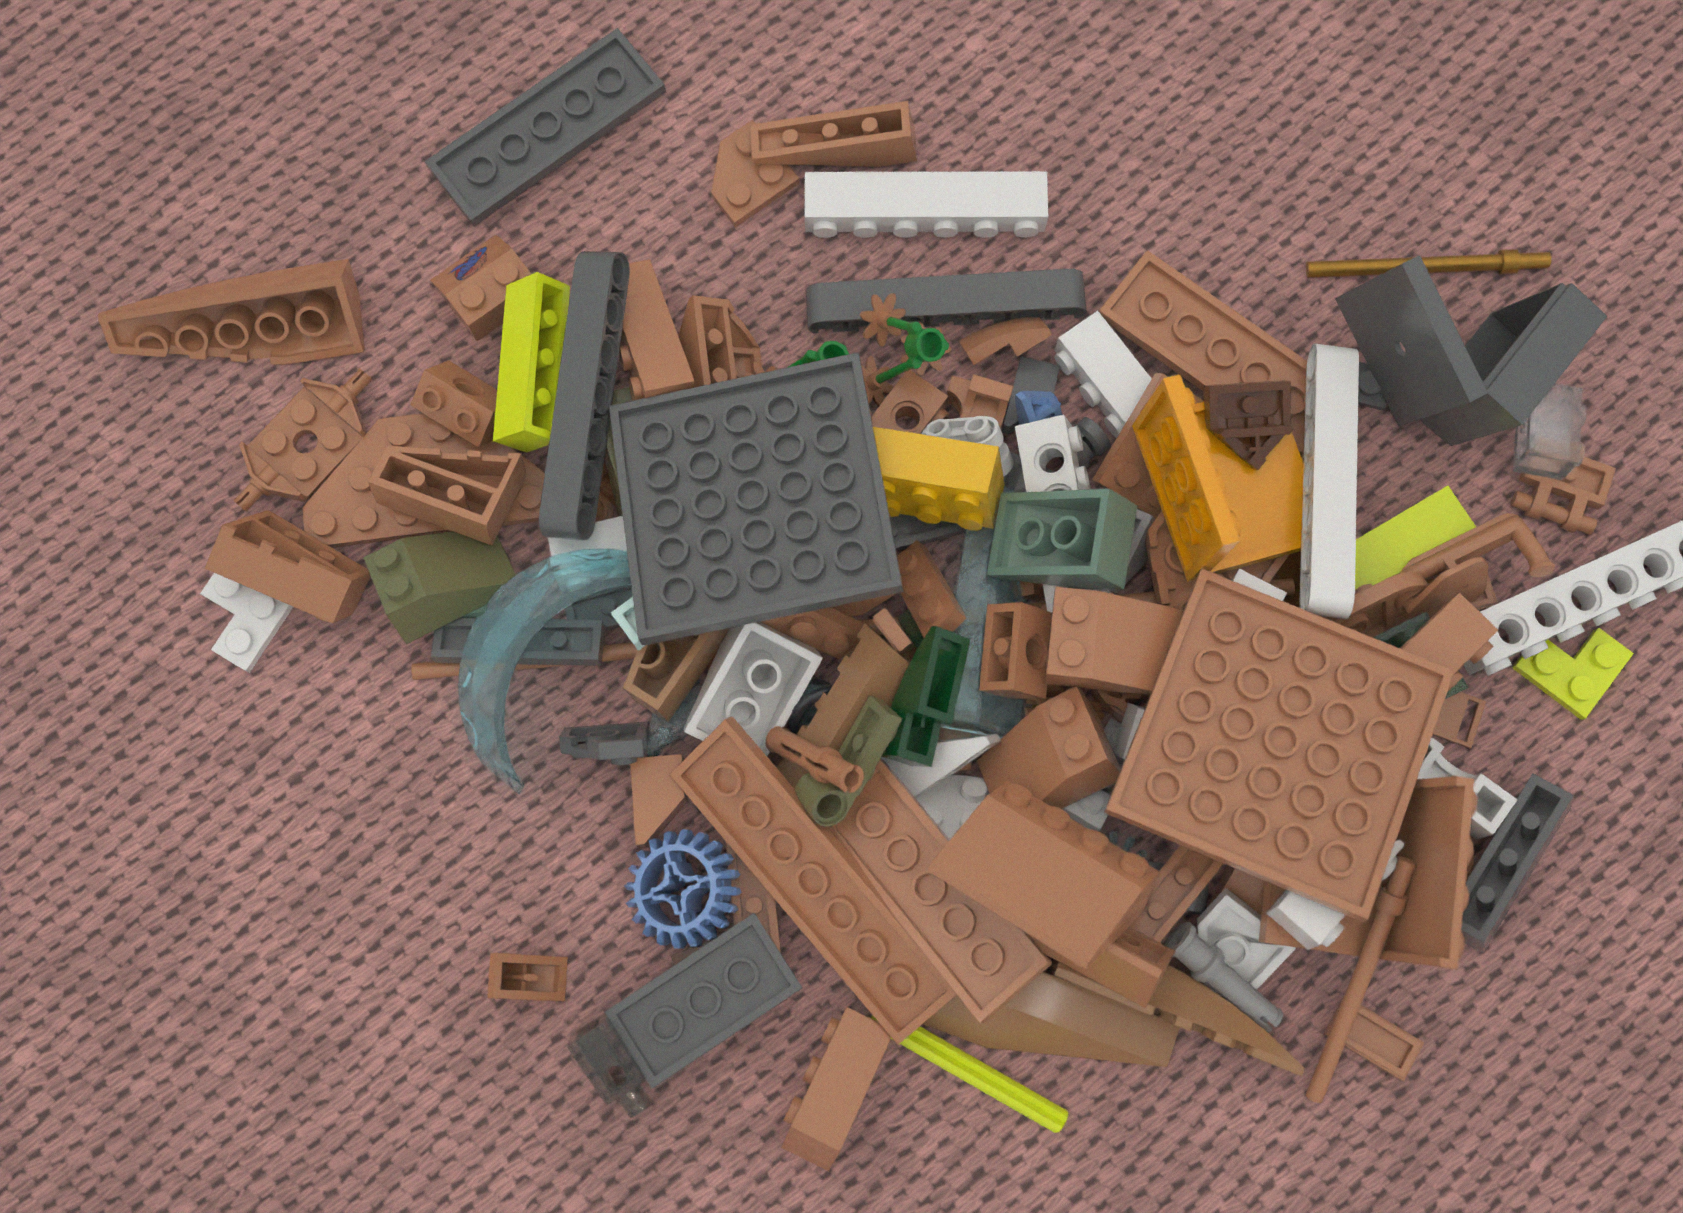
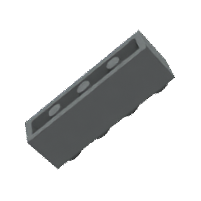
(1512, 858)

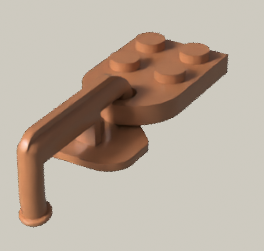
(1465, 572)

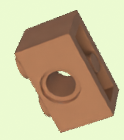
(911, 398)
(457, 401)
(1015, 651)

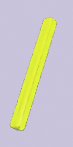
(986, 1079)

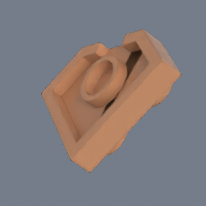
(747, 187)

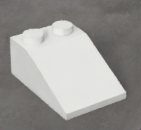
(755, 680)

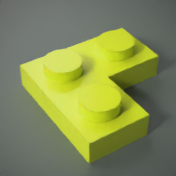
(1579, 680)

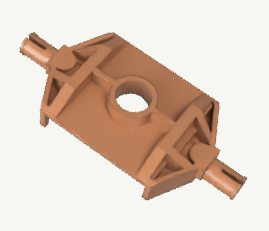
(317, 410)

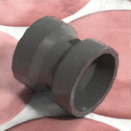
(1094, 441)

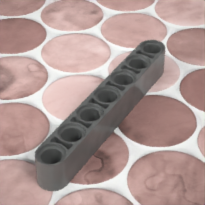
(950, 298)
(584, 395)

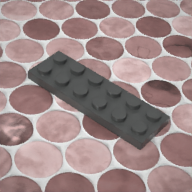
(545, 126)

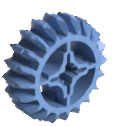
(671, 857)

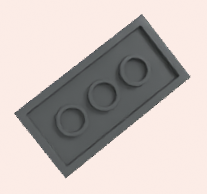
(703, 1000)

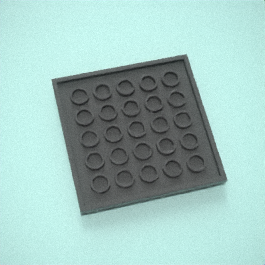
(753, 500)

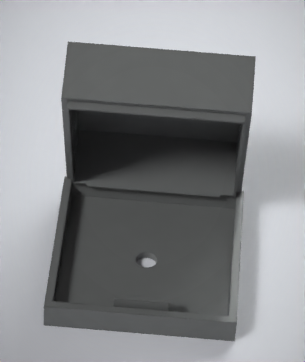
(1456, 386)

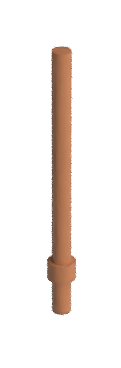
(1390, 904)

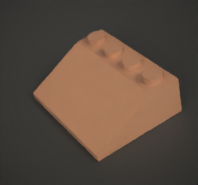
(1046, 873)

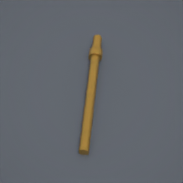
(1505, 262)

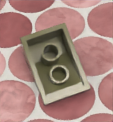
(436, 579)

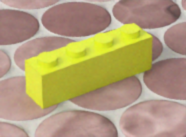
(530, 361)
(1409, 534)

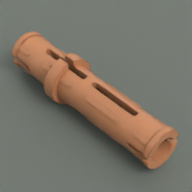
(823, 763)

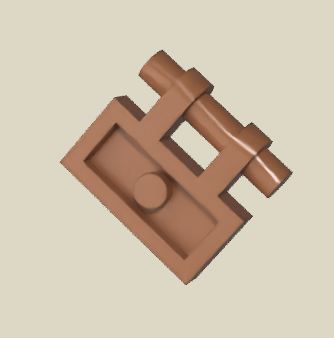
(1583, 486)

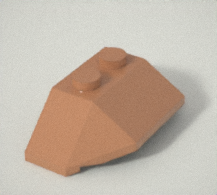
(716, 341)

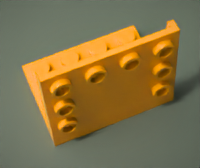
(1211, 499)

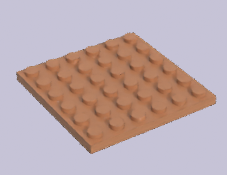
(1281, 744)

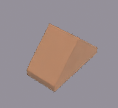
(527, 977)

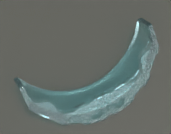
(505, 631)

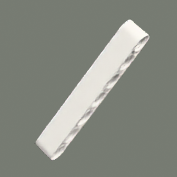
(1330, 482)

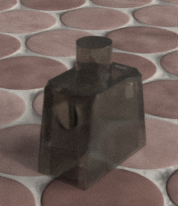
(600, 1047)

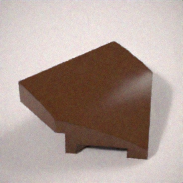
(1249, 417)

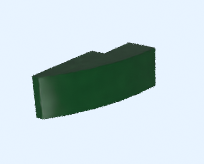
(927, 696)

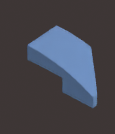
(1036, 406)

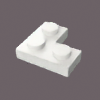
(253, 623)

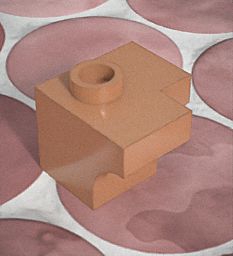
(979, 397)

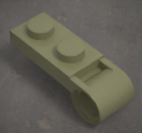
(862, 746)

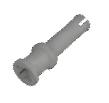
(1209, 966)

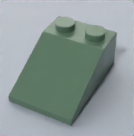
(1063, 538)

